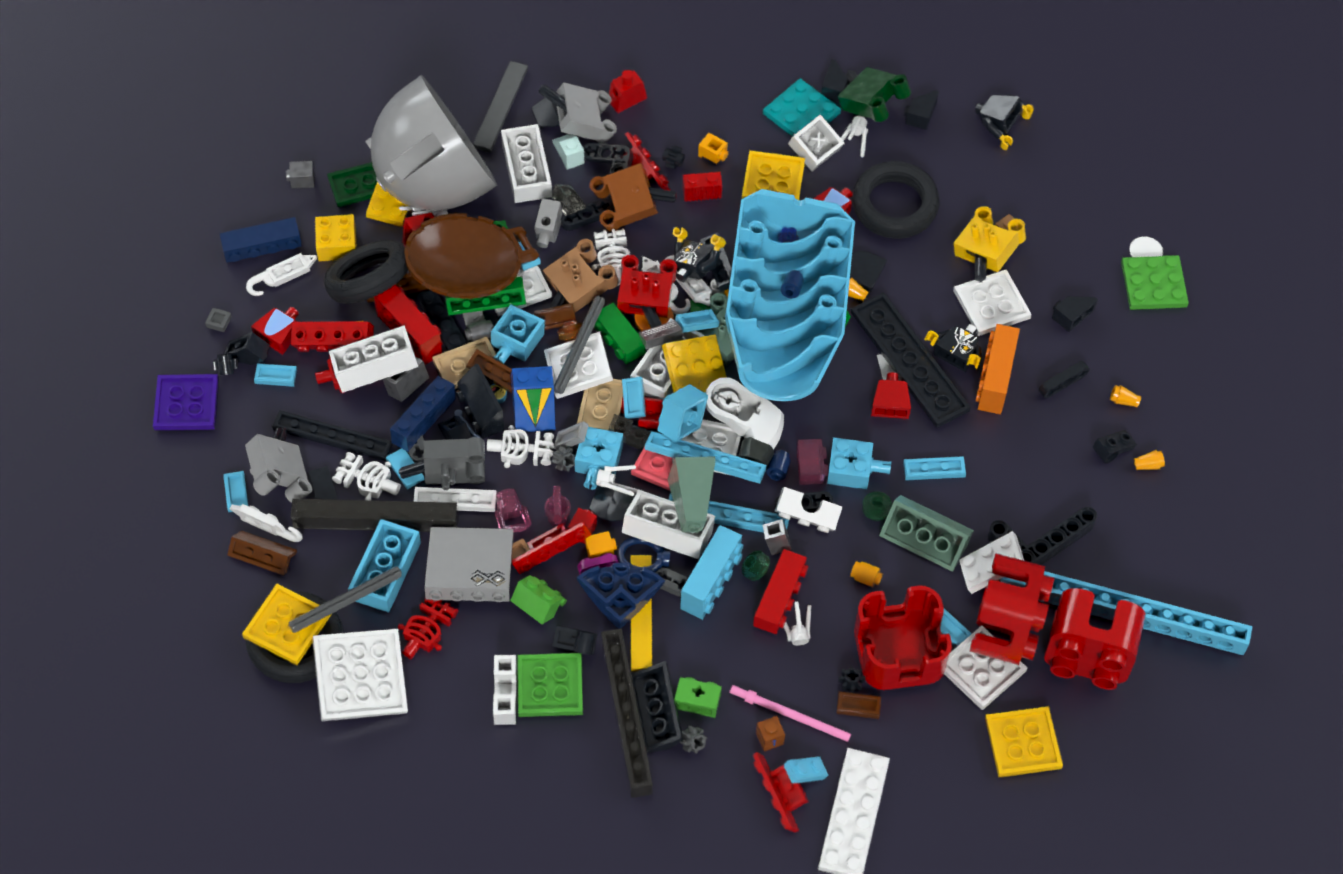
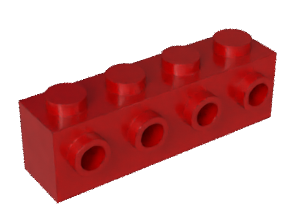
(328, 334)

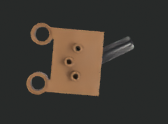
(576, 280)

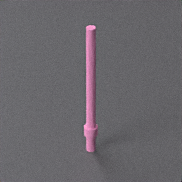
(752, 697)

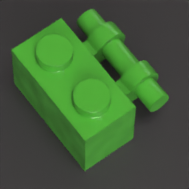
(537, 599)

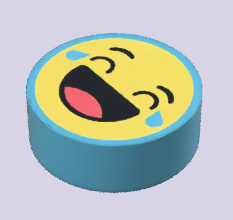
(499, 393)

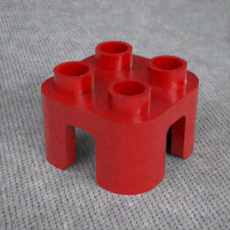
(1013, 610)
(902, 641)
(1090, 651)

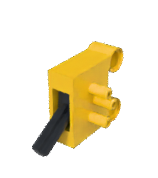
(988, 244)

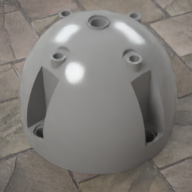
(425, 153)

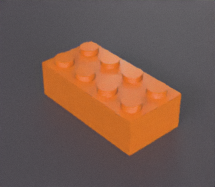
(997, 368)

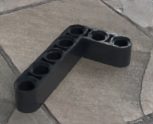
(1045, 542)

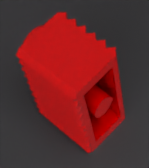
(702, 186)

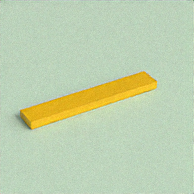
(641, 627)

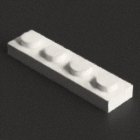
(465, 498)

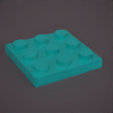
(799, 107)

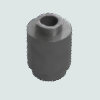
(479, 330)

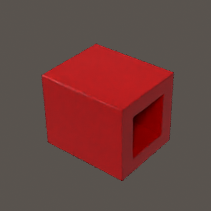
(585, 516)

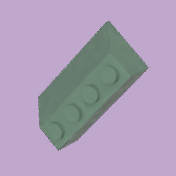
(926, 532)

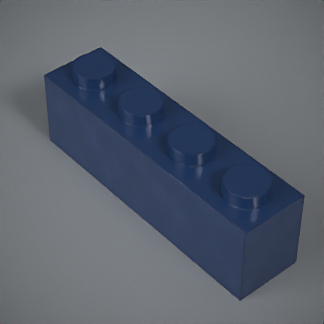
(260, 239)
(422, 413)

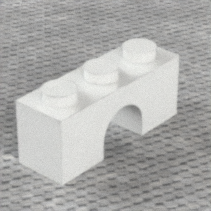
(790, 506)
(505, 689)

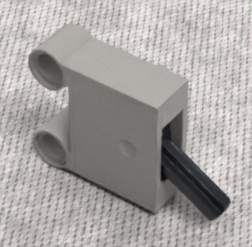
(581, 110)
(277, 463)

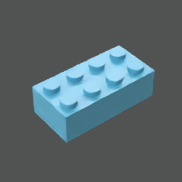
(389, 547)
(711, 572)

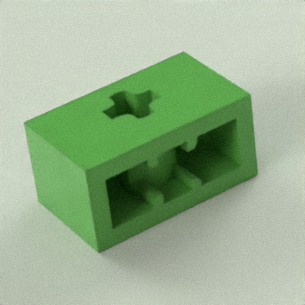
(705, 704)

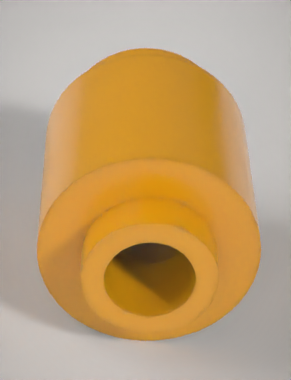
(866, 573)

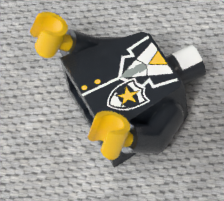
(1000, 115)
(695, 258)
(957, 346)

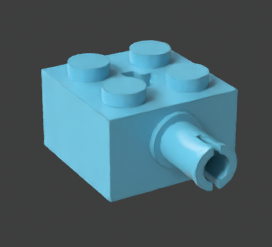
(516, 334)
(682, 412)
(597, 451)
(852, 463)

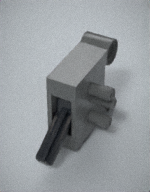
(450, 462)

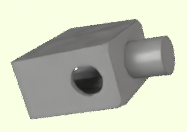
(548, 222)

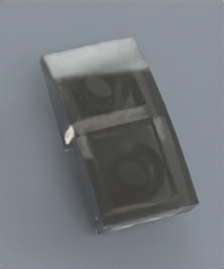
(632, 434)

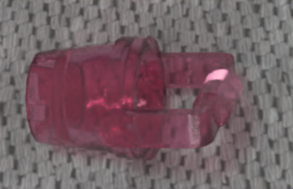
(509, 508)
(557, 508)

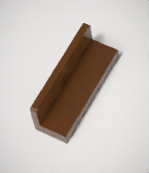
(261, 552)

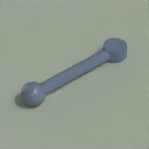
(459, 414)

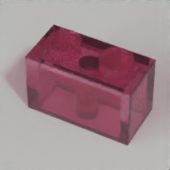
(811, 461)

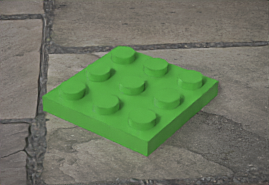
(1154, 282)
(550, 685)

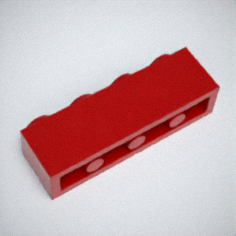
(780, 591)

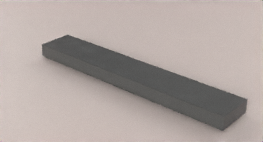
(500, 106)

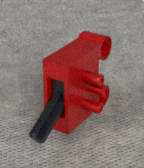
(646, 291)

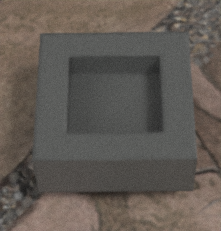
(218, 320)

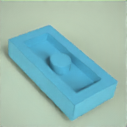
(805, 770)

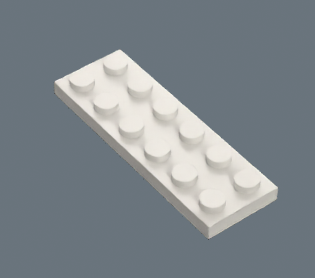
(854, 813)

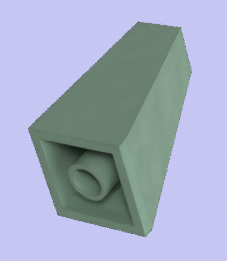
(691, 488)

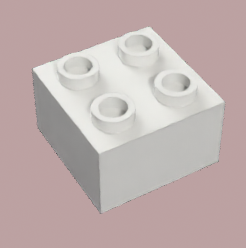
(816, 142)

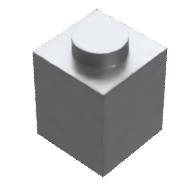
(301, 174)
(776, 536)

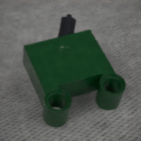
(870, 92)

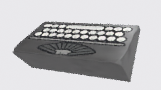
(661, 334)

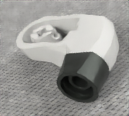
(747, 416)

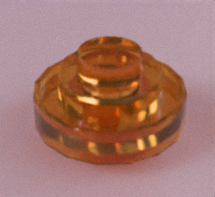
(569, 331)

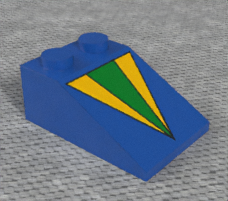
(533, 398)

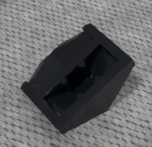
(546, 114)
(610, 504)

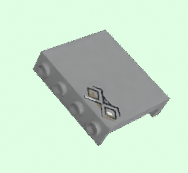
(469, 564)

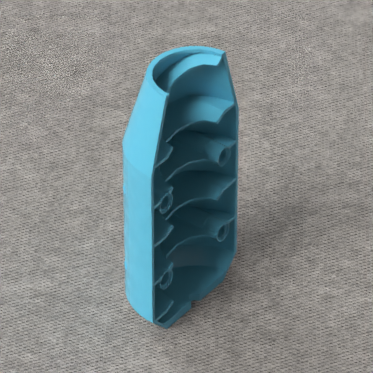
(777, 340)

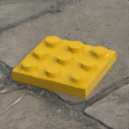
(773, 173)
(694, 362)
(271, 625)
(1023, 741)

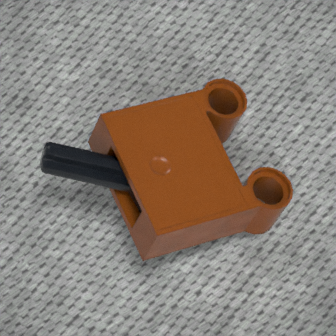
(630, 195)

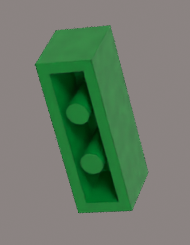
(619, 334)

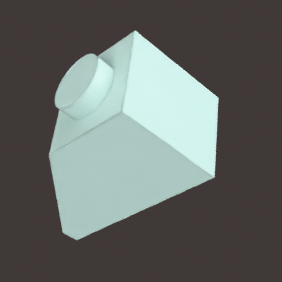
(569, 150)

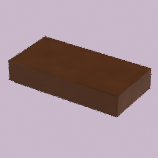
(556, 316)
(858, 705)

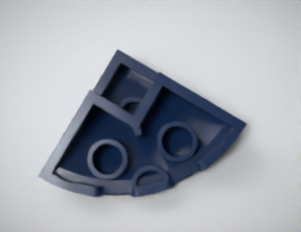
(620, 590)

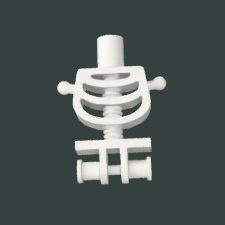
(612, 250)
(505, 446)
(372, 473)

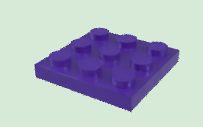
(186, 402)

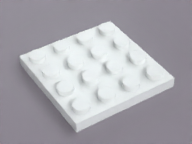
(359, 674)

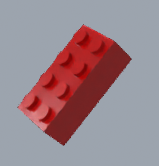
(397, 310)

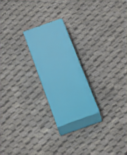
(934, 468)

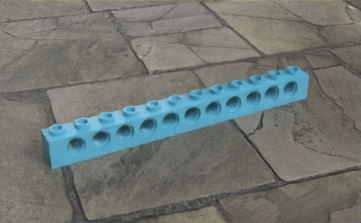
(1159, 616)

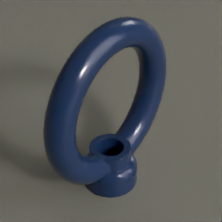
(663, 556)

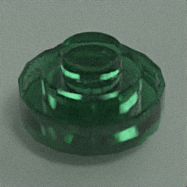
(876, 505)
(755, 565)

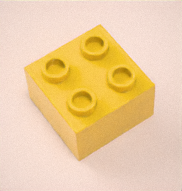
(335, 236)

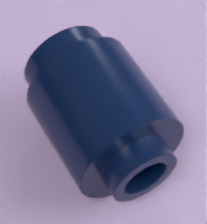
(792, 284)
(779, 465)

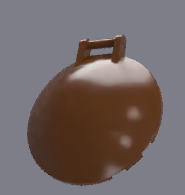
(466, 255)

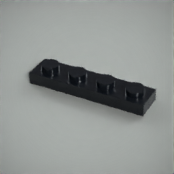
(722, 272)
(438, 315)

